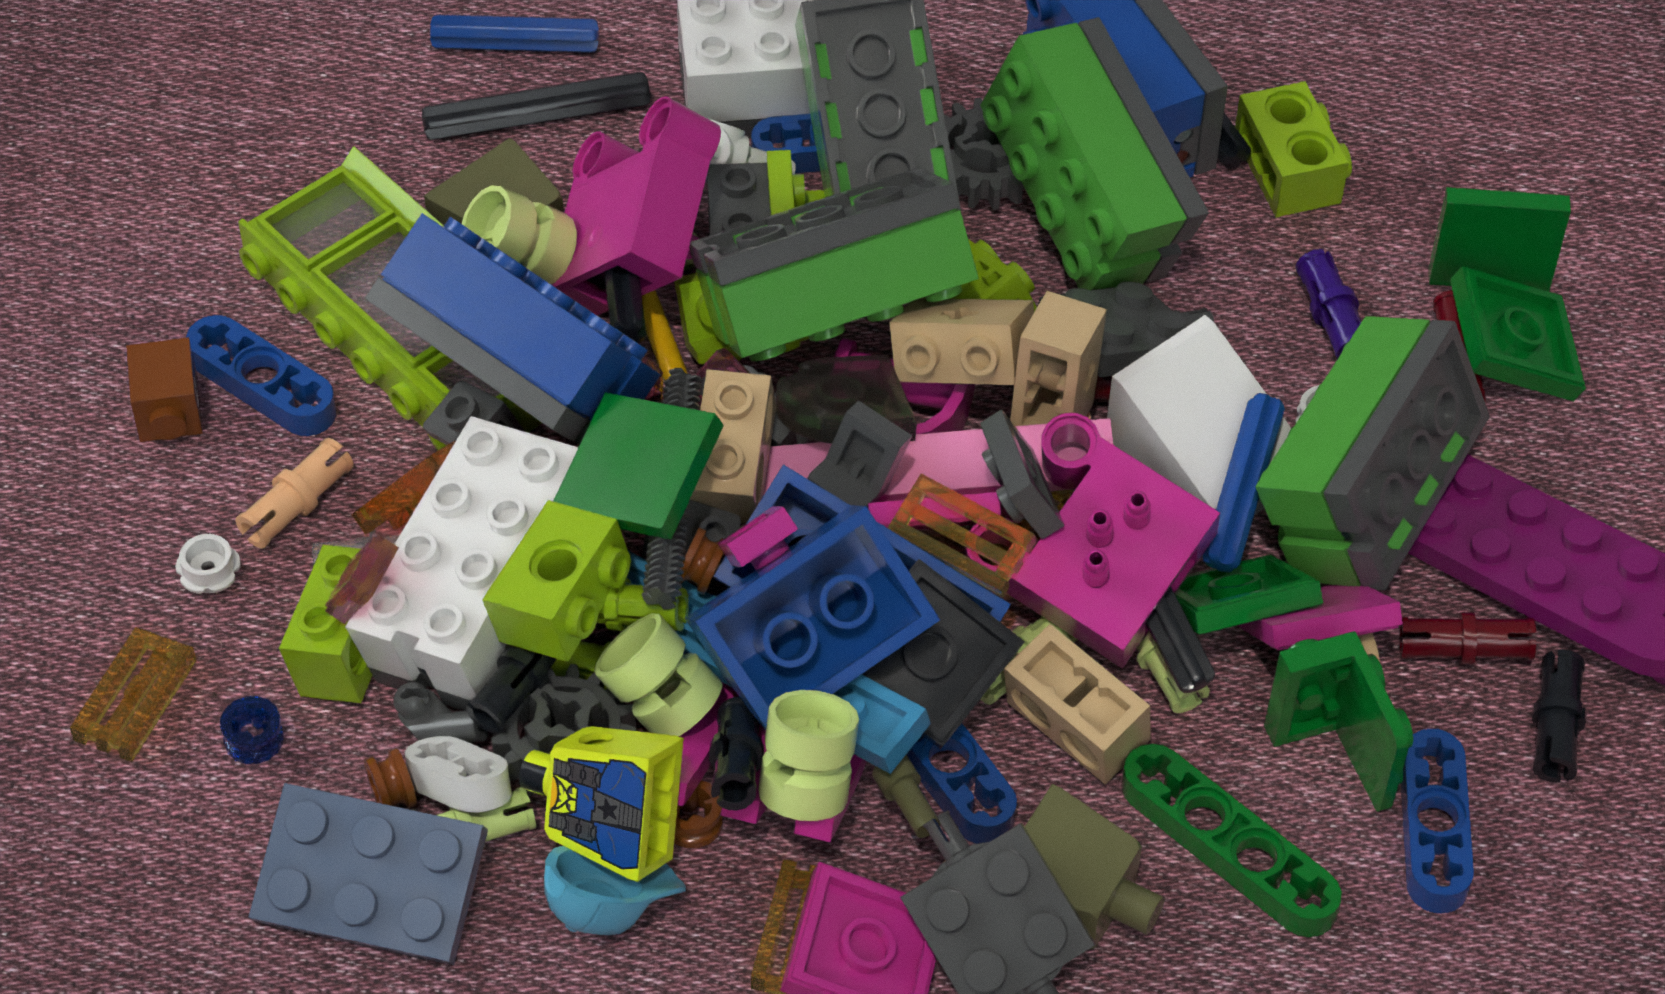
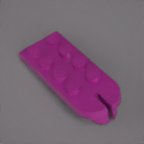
(1551, 565)

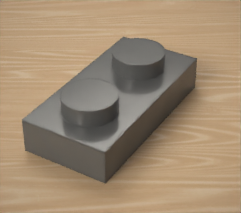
(1018, 471)

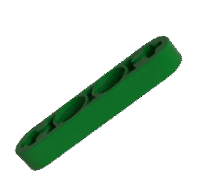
(1238, 832)

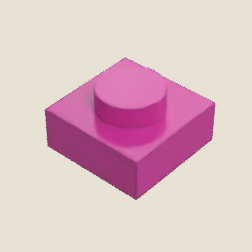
(759, 539)

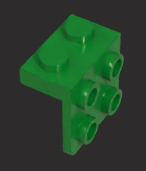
(1343, 690)

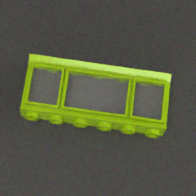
(322, 260)

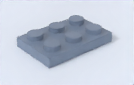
(368, 873)

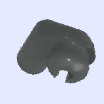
(429, 717)

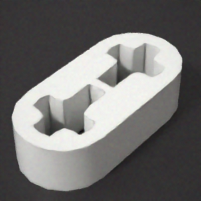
(458, 774)

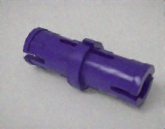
(1331, 301)

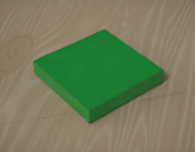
(1500, 235)
(1517, 334)
(640, 463)
(1247, 594)

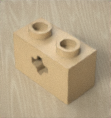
(959, 340)
(1057, 360)

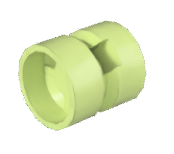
(524, 230)
(649, 668)
(808, 755)

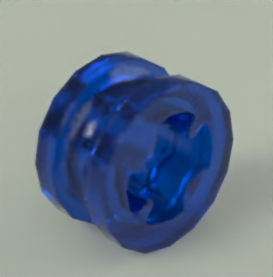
(260, 714)

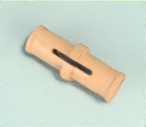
(294, 493)

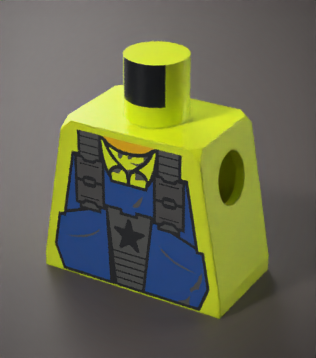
(610, 796)

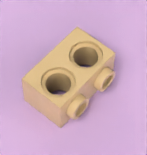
(740, 457)
(1077, 703)

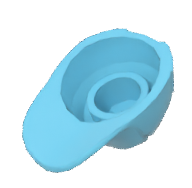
(598, 899)

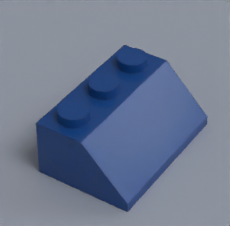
(814, 614)

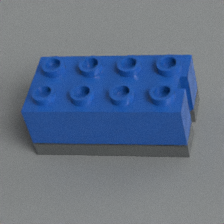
(1165, 64)
(509, 326)

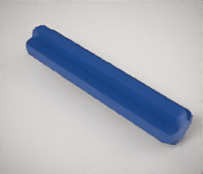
(514, 33)
(1239, 494)

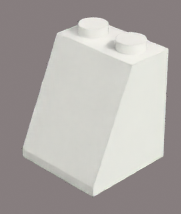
(1185, 409)

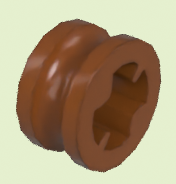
(701, 561)
(390, 780)
(698, 830)

